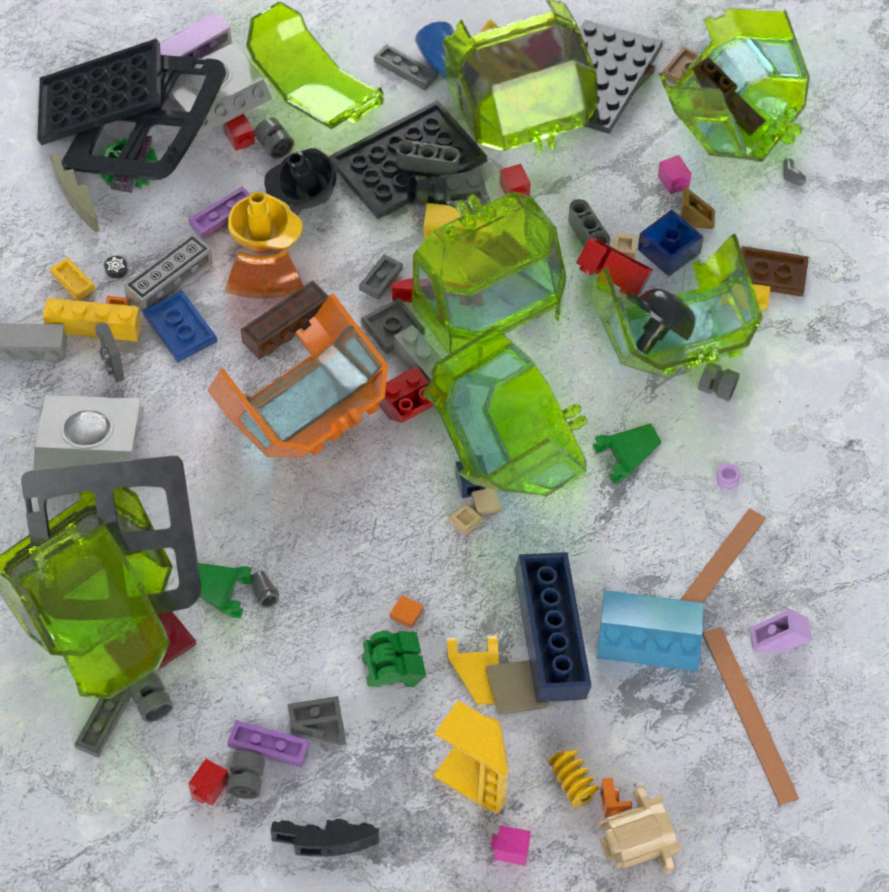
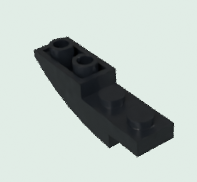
(335, 840)

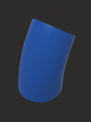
(430, 44)

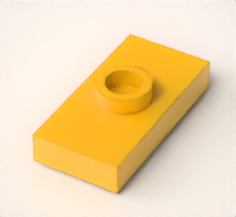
(72, 279)

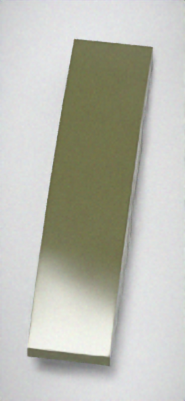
(76, 195)

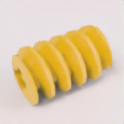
(573, 777)

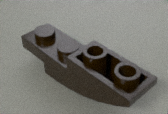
(712, 77)

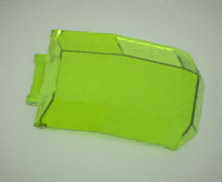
(304, 70)
(96, 612)

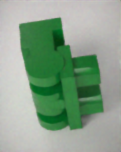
(393, 659)

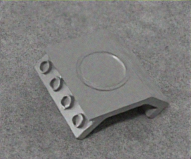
(239, 93)

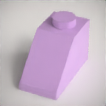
(781, 632)

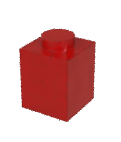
(239, 132)
(515, 179)
(208, 782)

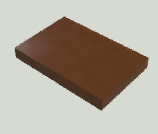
(778, 270)

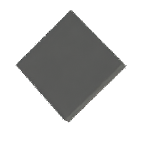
(389, 321)

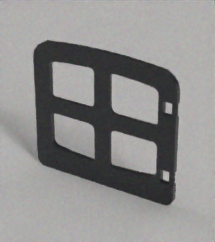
(79, 153)
(102, 480)

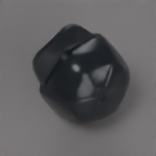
(302, 179)
(666, 313)

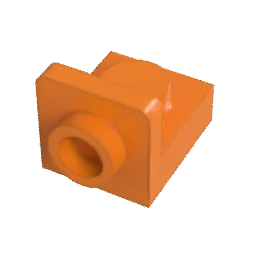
(611, 799)

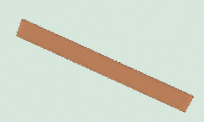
(724, 557)
(750, 716)

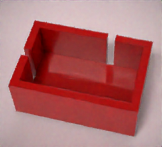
(624, 270)

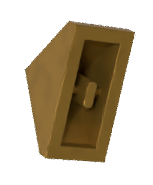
(696, 211)

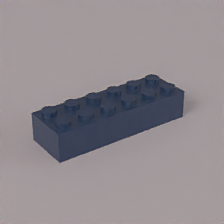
(552, 627)

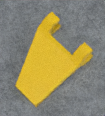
(472, 668)

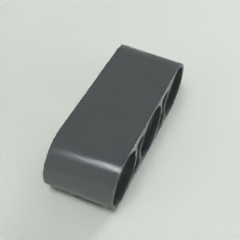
(427, 158)
(586, 223)

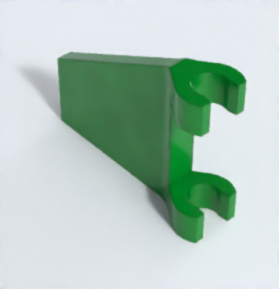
(629, 449)
(219, 584)

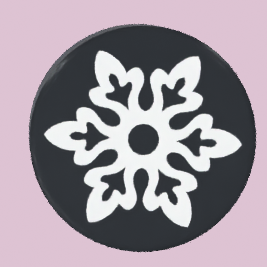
(115, 266)

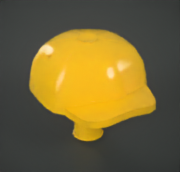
(264, 223)

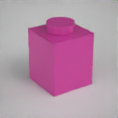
(674, 174)
(511, 845)

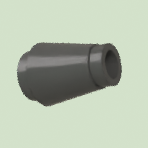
(264, 590)

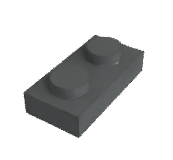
(381, 276)

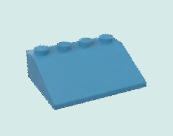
(650, 630)

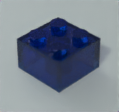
(670, 242)

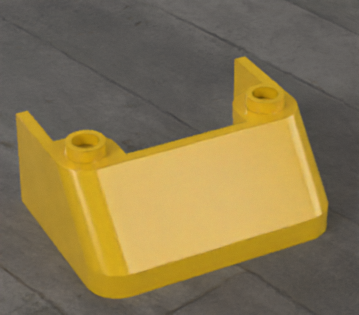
(478, 759)

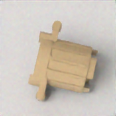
(640, 834)

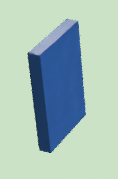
(179, 326)

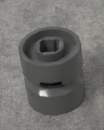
(274, 138)
(727, 381)
(151, 698)
(245, 775)

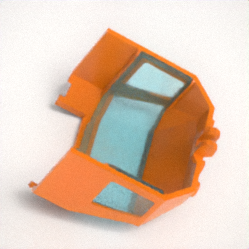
(315, 397)

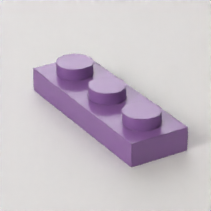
(216, 214)
(268, 743)

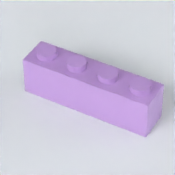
(198, 39)

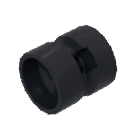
(426, 190)

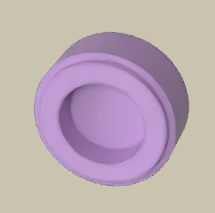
(728, 475)

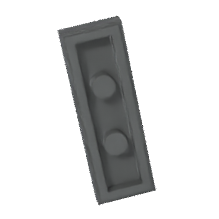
(405, 67)
(101, 723)

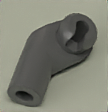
(792, 175)

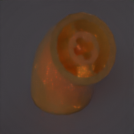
(263, 276)

